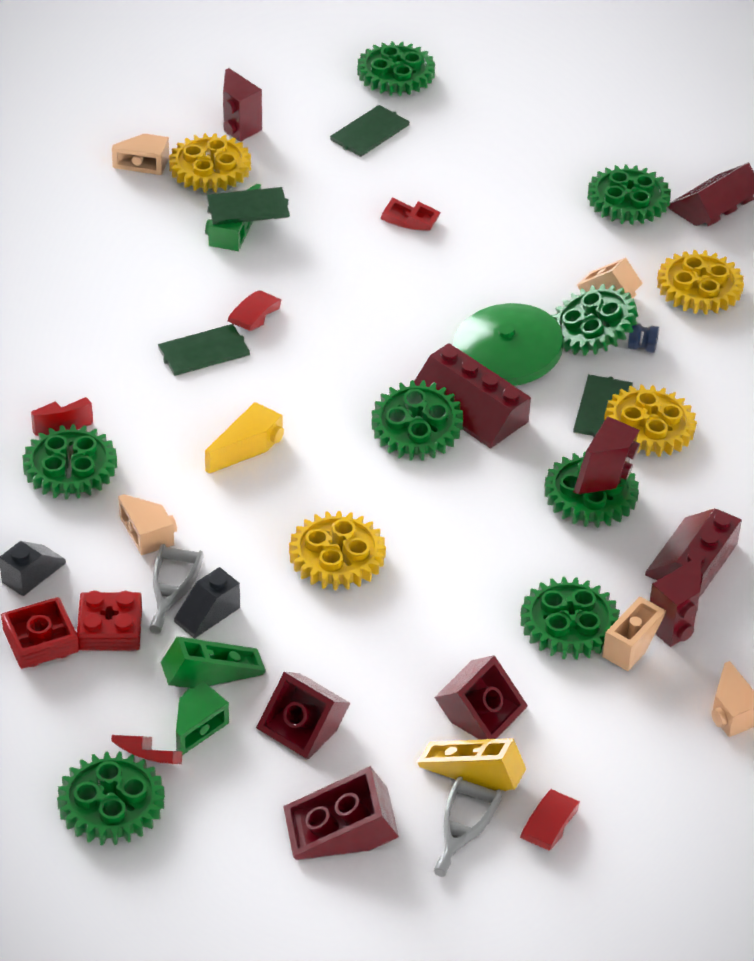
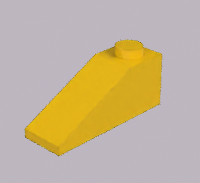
(246, 437)
(482, 762)

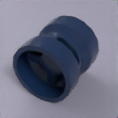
(649, 340)

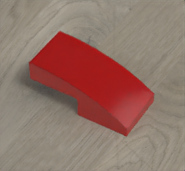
(417, 218)
(253, 310)
(54, 415)
(142, 747)
(549, 819)

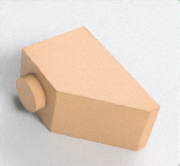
(142, 154)
(617, 273)
(146, 523)
(632, 633)
(733, 702)

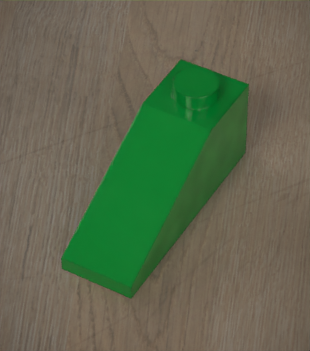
(228, 235)
(195, 661)

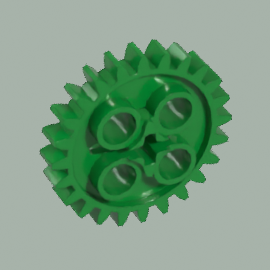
(396, 68)
(629, 194)
(596, 319)
(417, 420)
(48, 460)
(589, 506)
(568, 617)
(110, 798)

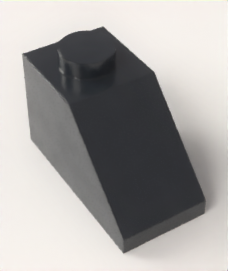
(28, 565)
(209, 602)

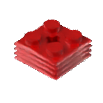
(109, 620)
(40, 632)

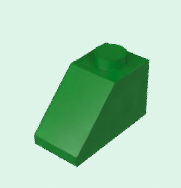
(199, 716)

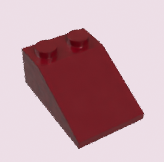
(342, 817)

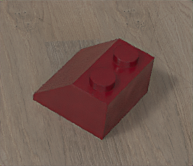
(241, 106)
(608, 457)
(679, 596)
(482, 699)
(302, 714)

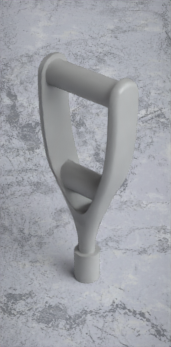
(172, 593)
(462, 831)

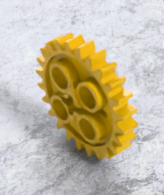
(198, 159)
(700, 282)
(660, 418)
(337, 550)

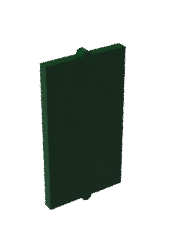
(369, 130)
(247, 205)
(203, 349)
(594, 402)

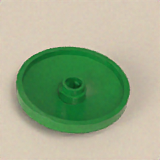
(512, 341)

